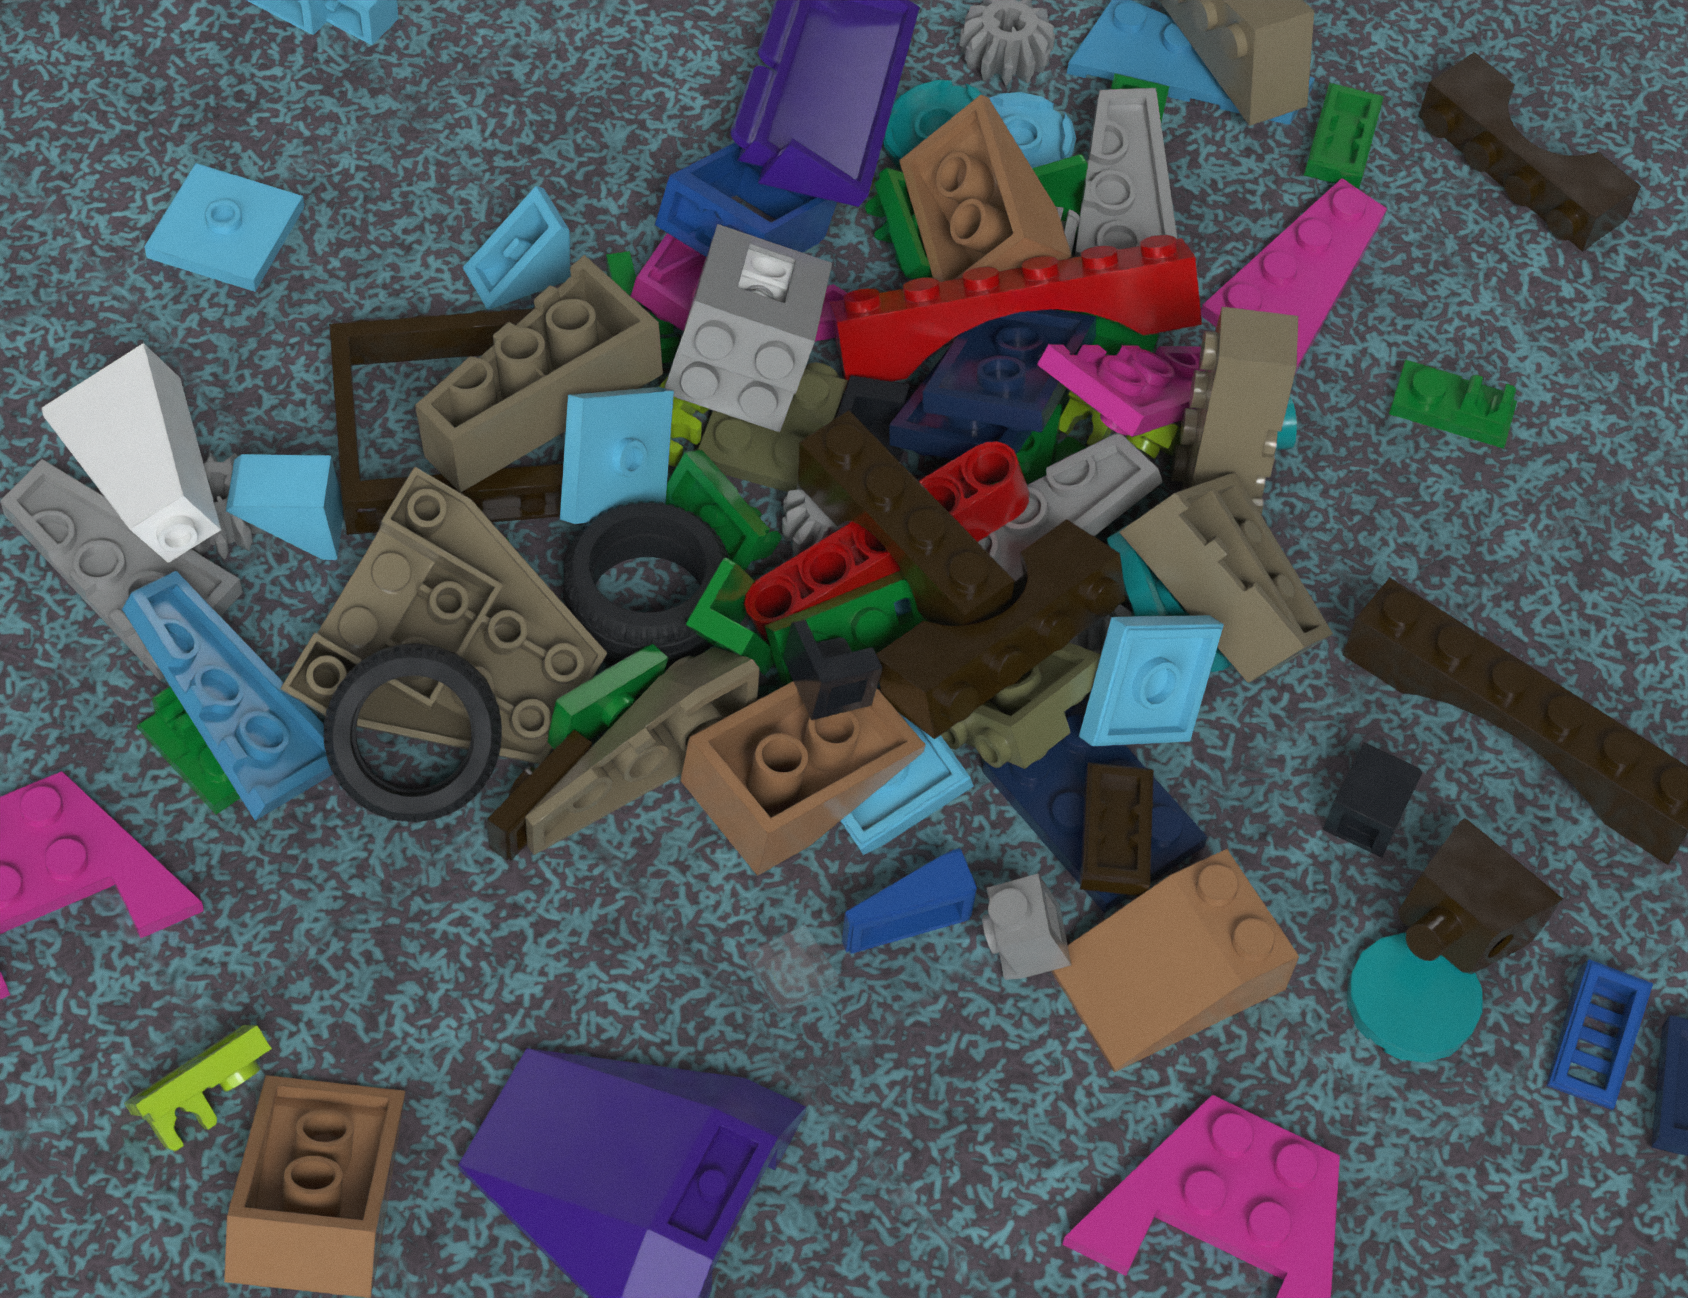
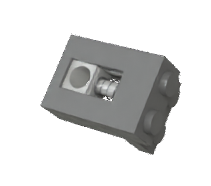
(749, 328)

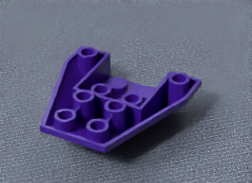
(628, 1167)

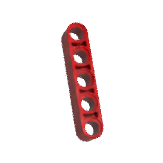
(858, 556)

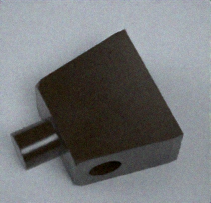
(1474, 903)

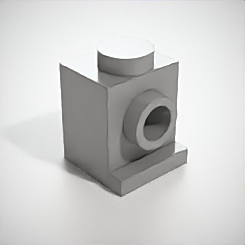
(1025, 928)

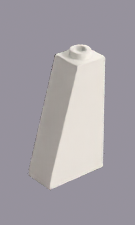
(140, 450)

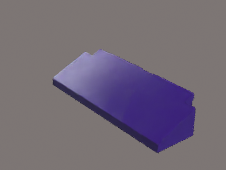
(826, 94)

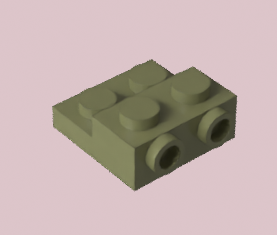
(768, 455)
(1030, 714)

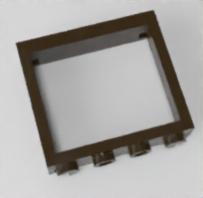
(504, 495)

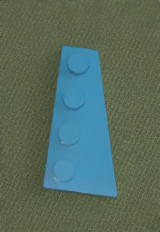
(1152, 48)
(255, 730)

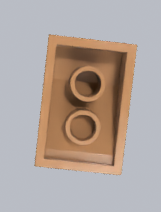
(979, 197)
(787, 779)
(1176, 961)
(314, 1187)

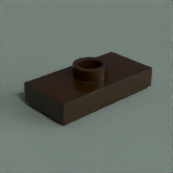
(508, 821)
(1117, 829)

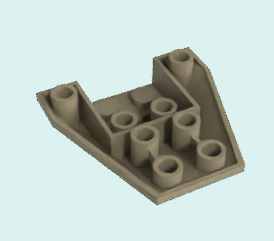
(459, 585)

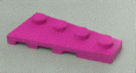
(1306, 263)
(1129, 389)

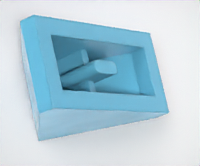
(522, 253)
(290, 499)

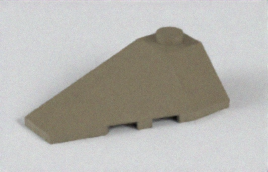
(644, 743)

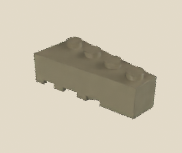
(1238, 400)

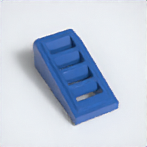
(921, 902)
(1617, 987)

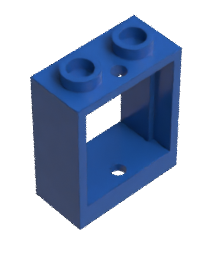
(702, 198)

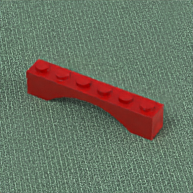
(1140, 286)

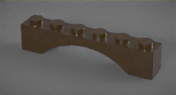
(1437, 657)

